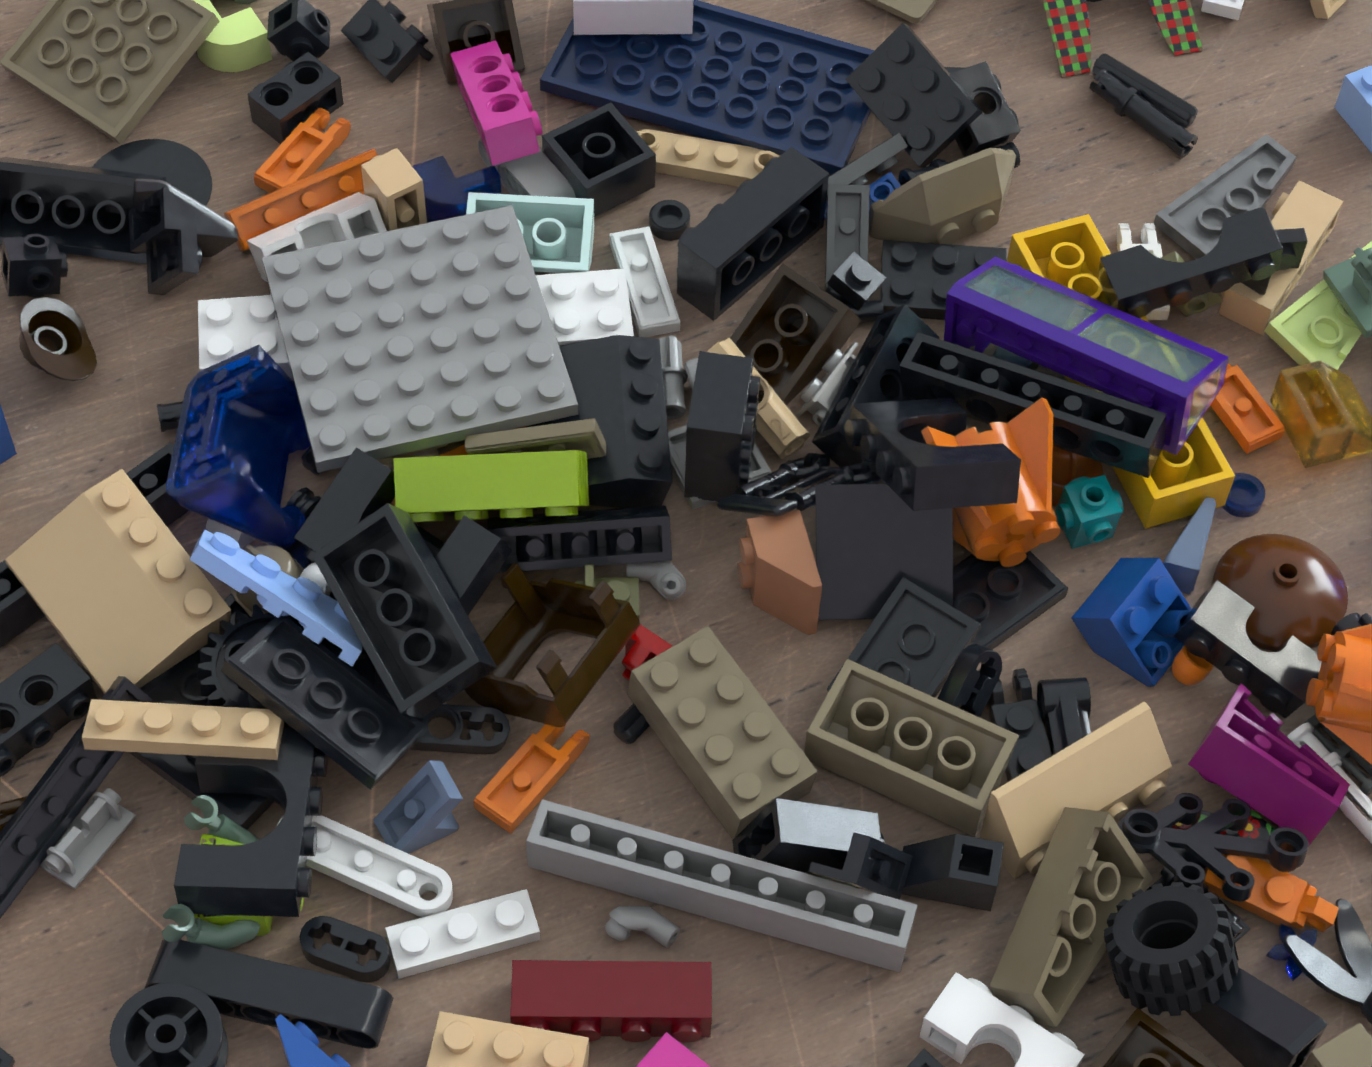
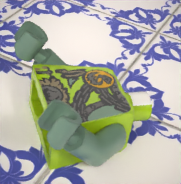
(215, 930)

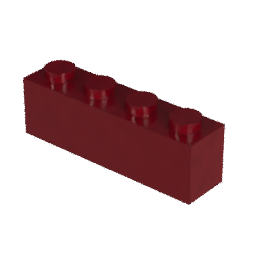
(614, 998)

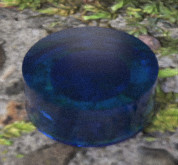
(1245, 496)

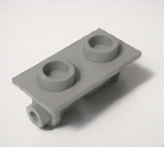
(820, 394)
(88, 838)

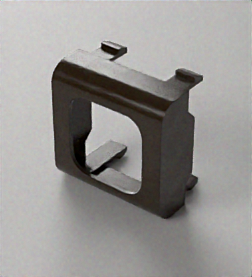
(532, 618)

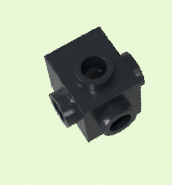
(298, 29)
(32, 265)

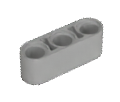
(530, 175)

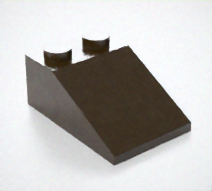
(793, 332)

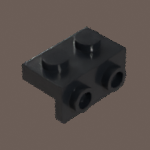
(384, 38)

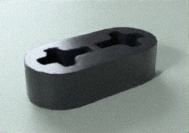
(969, 686)
(341, 958)

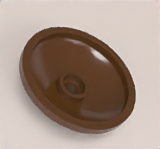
(1283, 606)

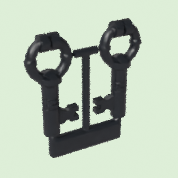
(810, 468)

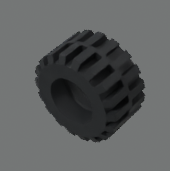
(1171, 948)

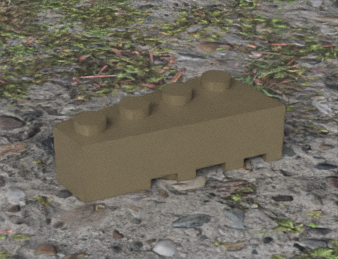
(1065, 914)

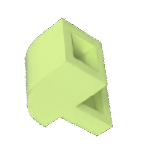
(236, 42)

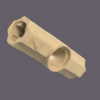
(774, 418)

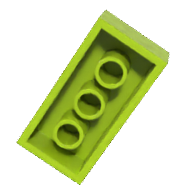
(492, 482)

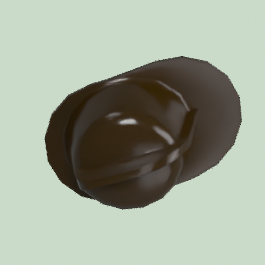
(56, 340)

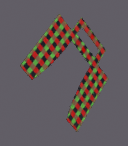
(1071, 31)

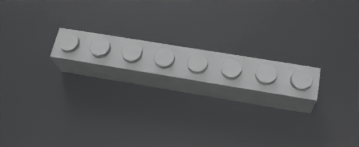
(721, 885)

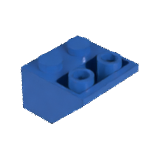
(1135, 618)

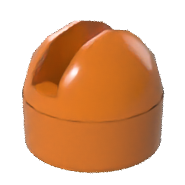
(1189, 668)

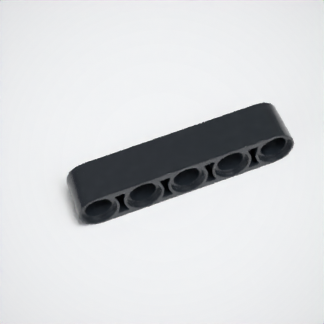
(264, 989)

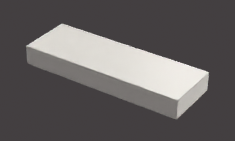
(646, 282)

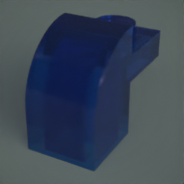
(448, 195)

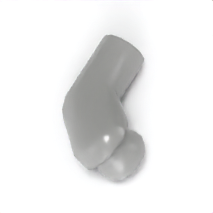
(661, 575)
(643, 919)

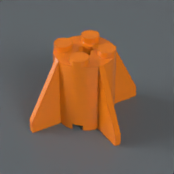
(1011, 529)
(1345, 687)

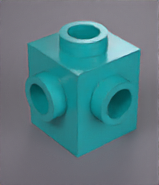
(1088, 510)

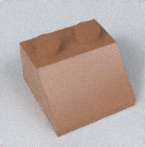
(781, 570)

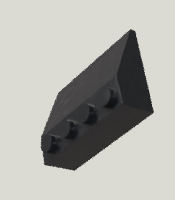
(623, 389)

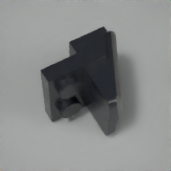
(174, 233)

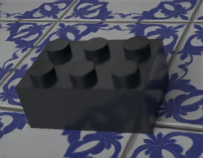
(720, 426)

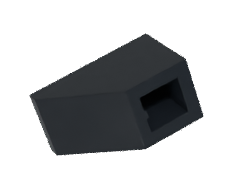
(955, 870)

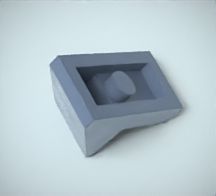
(421, 810)

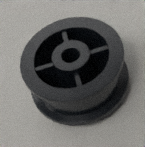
(169, 1029)

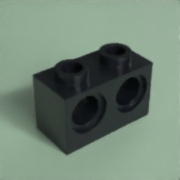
(294, 95)

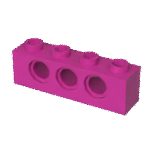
(497, 102)

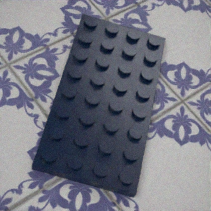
(724, 82)

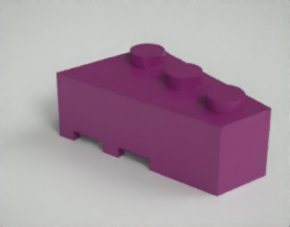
(1267, 769)

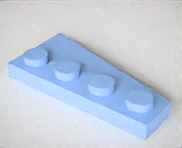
(278, 591)

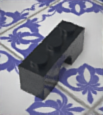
(1218, 634)

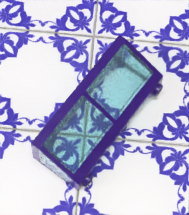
(1086, 343)

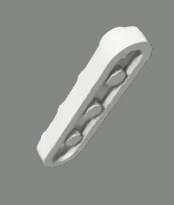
(379, 868)

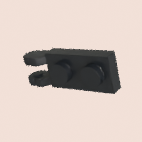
(1022, 719)

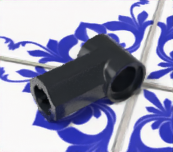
(1066, 709)

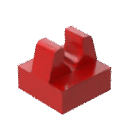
(641, 648)

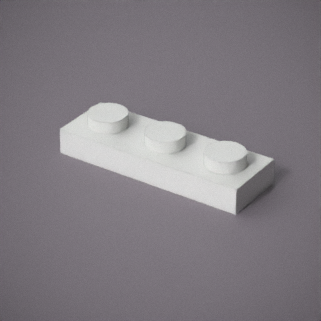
(462, 933)

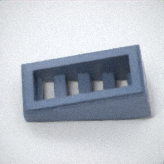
(1186, 555)

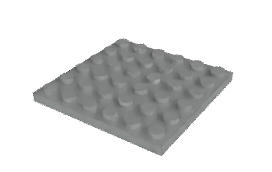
(418, 337)

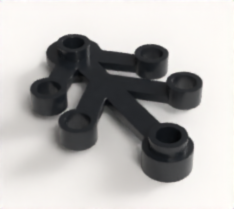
(1152, 834)

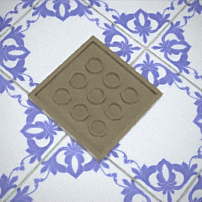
(108, 56)

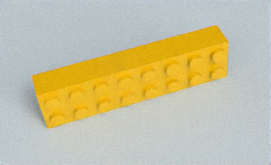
(1178, 483)

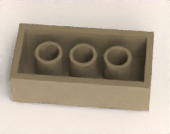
(720, 730)

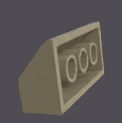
(909, 746)

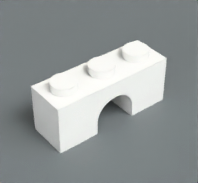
(337, 222)
(971, 1016)

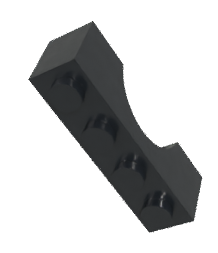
(1142, 282)

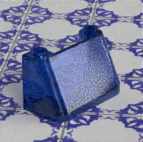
(236, 444)

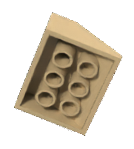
(118, 585)

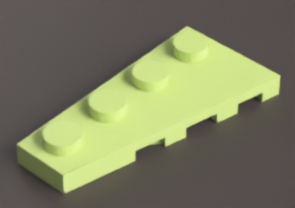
(1316, 327)

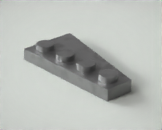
(1232, 189)

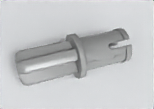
(673, 376)

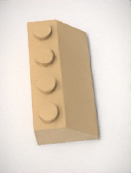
(1099, 772)

